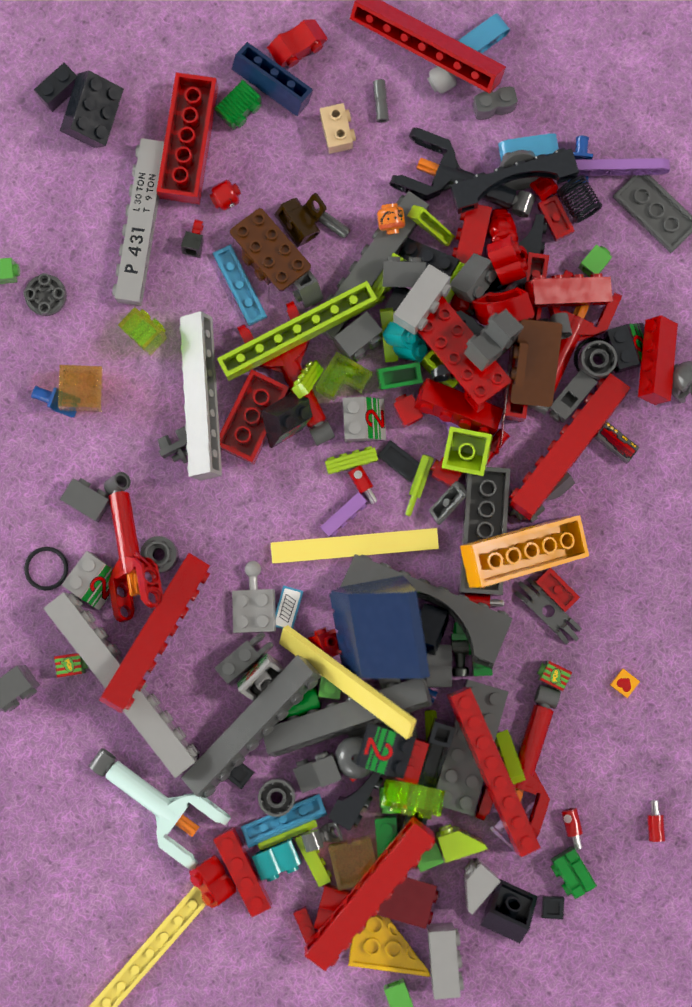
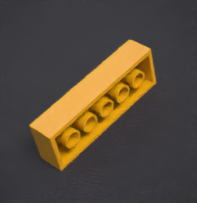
(524, 551)

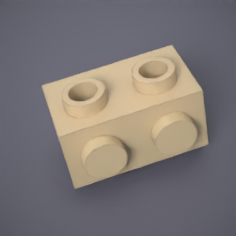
(336, 128)

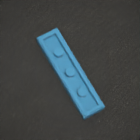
(240, 285)
(270, 826)

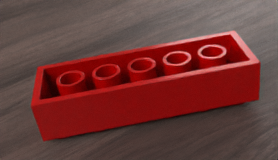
(187, 138)

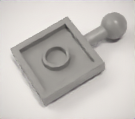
(253, 607)

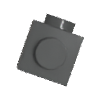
(307, 290)

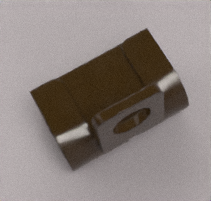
(300, 219)

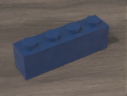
(272, 79)

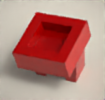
(544, 187)

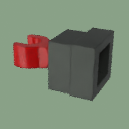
(193, 241)

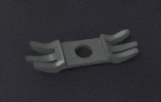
(559, 617)

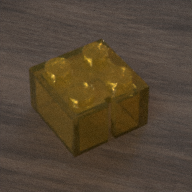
(80, 388)
(351, 860)

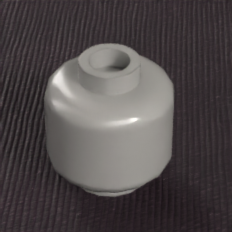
(441, 80)

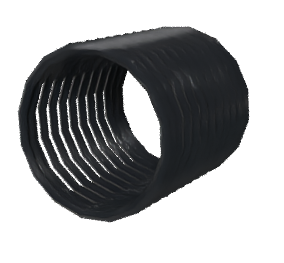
(578, 217)

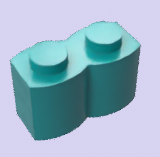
(404, 343)
(276, 860)

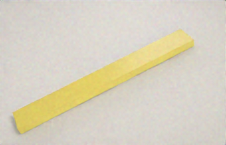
(356, 544)
(348, 682)
(151, 950)

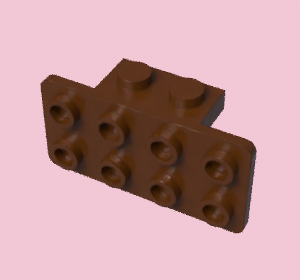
(269, 250)
(536, 363)

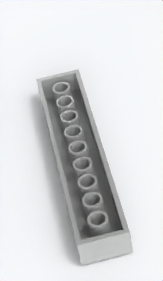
(104, 661)

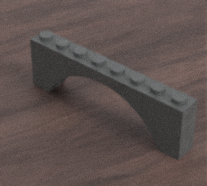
(482, 626)

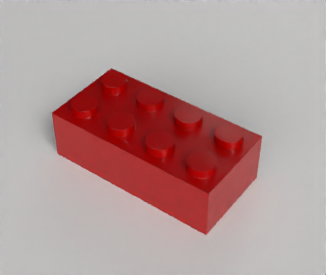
(244, 428)

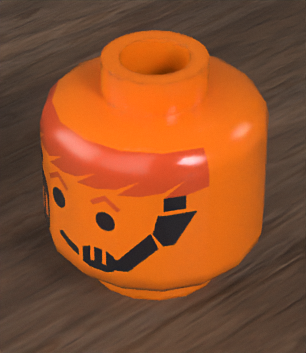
(391, 218)

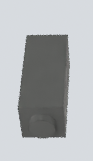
(571, 397)

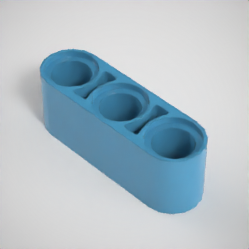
(486, 34)
(538, 144)

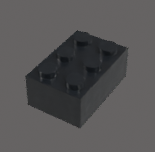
(91, 109)

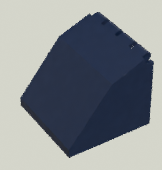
(380, 629)

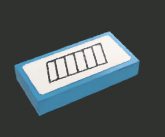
(288, 607)

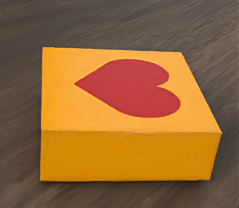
(624, 683)

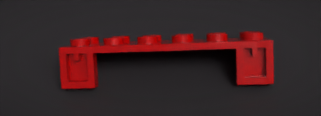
(448, 339)

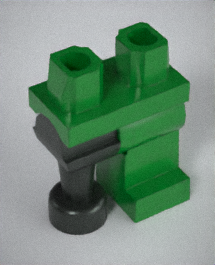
(461, 648)

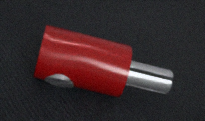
(362, 482)
(485, 599)
(656, 824)
(573, 826)

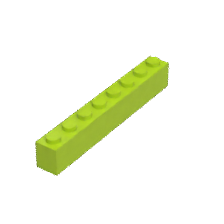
(297, 331)

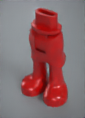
(503, 226)

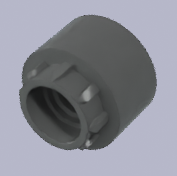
(605, 352)
(170, 549)
(268, 805)

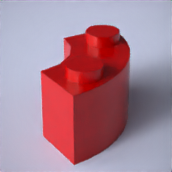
(297, 43)
(514, 301)

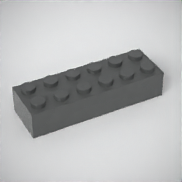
(484, 517)
(460, 773)

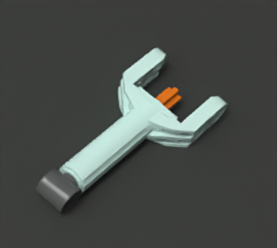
(167, 810)

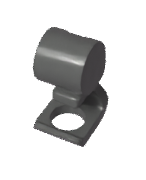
(314, 838)

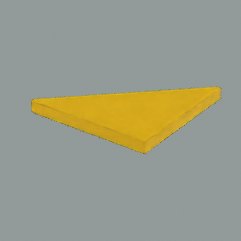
(385, 949)

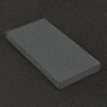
(655, 210)

